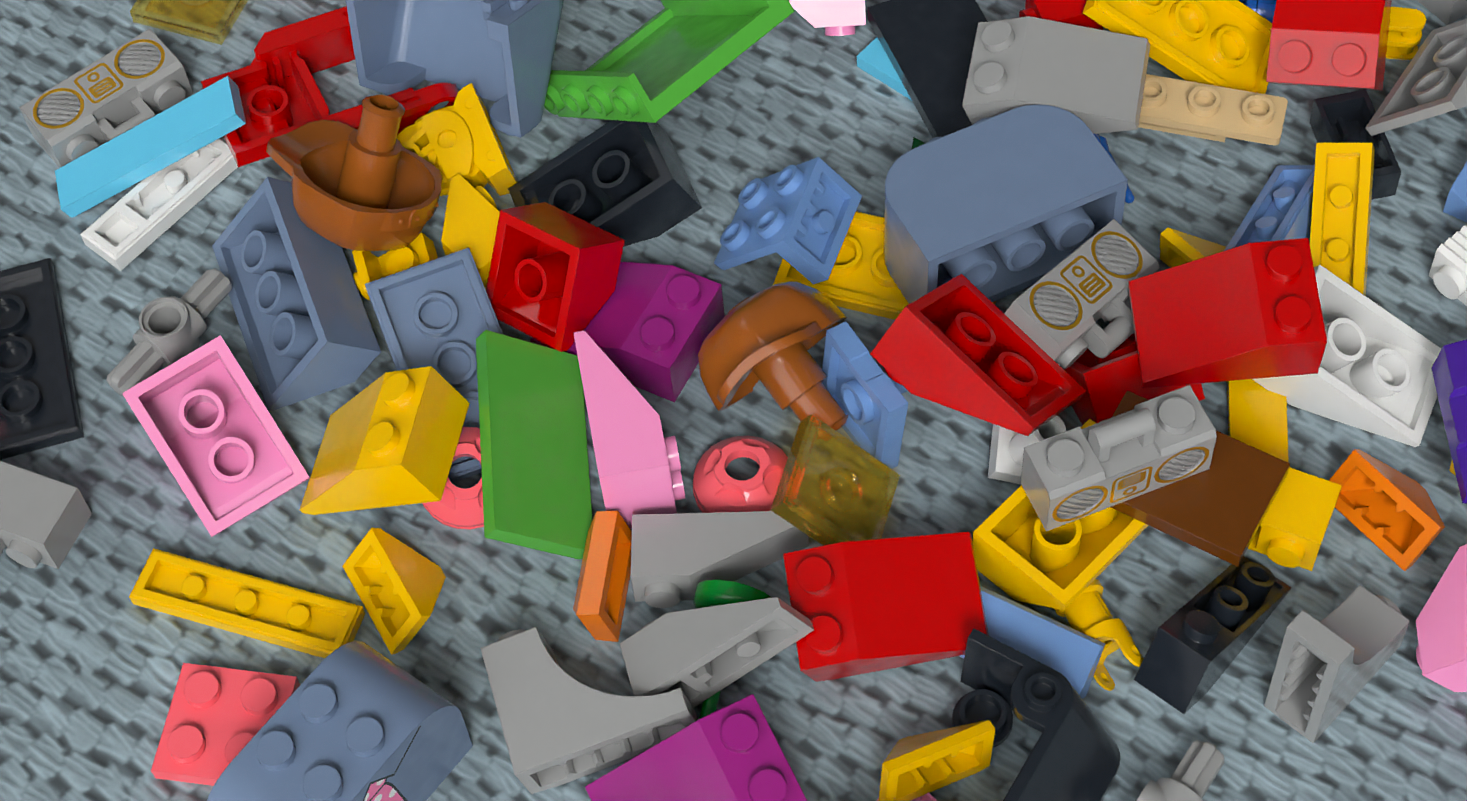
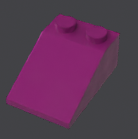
(656, 325)
(713, 759)

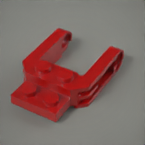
(282, 94)

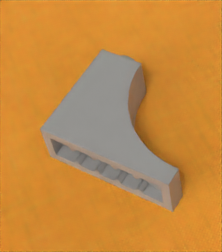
(1332, 660)
(563, 727)

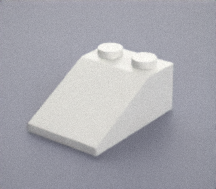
(1371, 369)

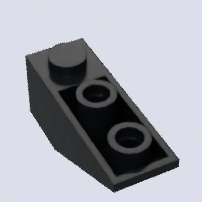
(1209, 633)

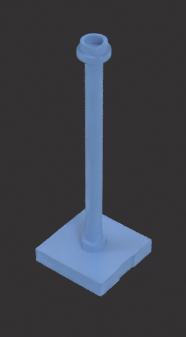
(866, 394)

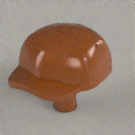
(361, 181)
(770, 341)

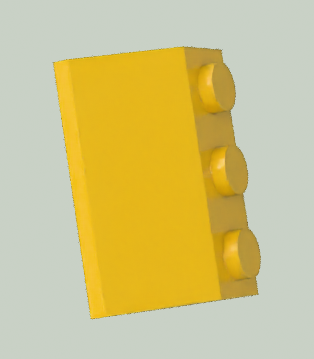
(1052, 564)

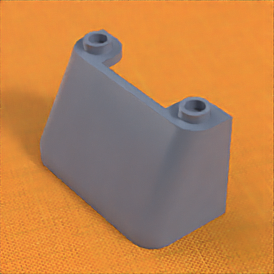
(490, 43)

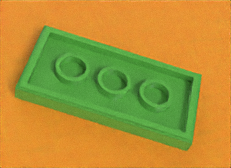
(533, 446)

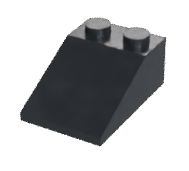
(617, 180)

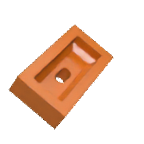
(604, 576)

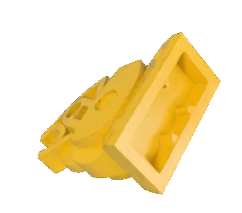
(461, 142)

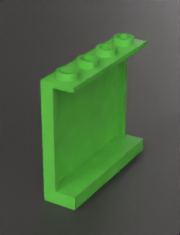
(664, 60)

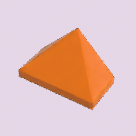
(1387, 507)

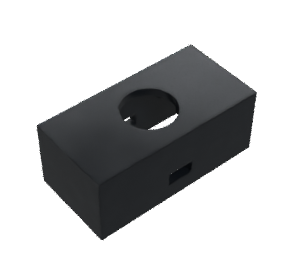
(1344, 120)

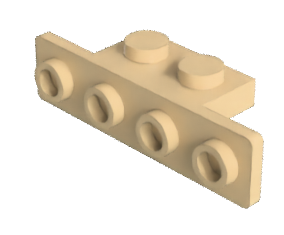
(1211, 111)

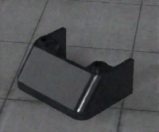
(1074, 753)

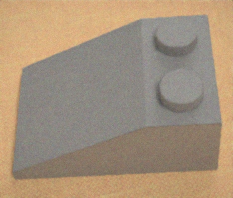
(1057, 65)
(1430, 83)

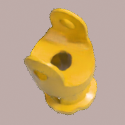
(1092, 617)

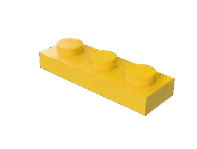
(1342, 210)

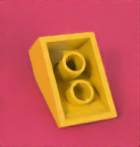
(388, 445)

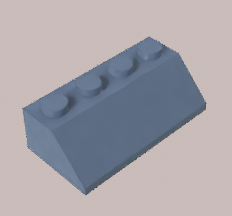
(293, 300)

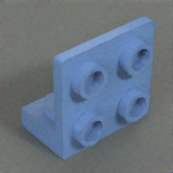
(795, 214)

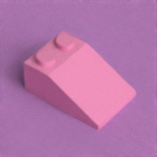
(216, 436)
(633, 459)

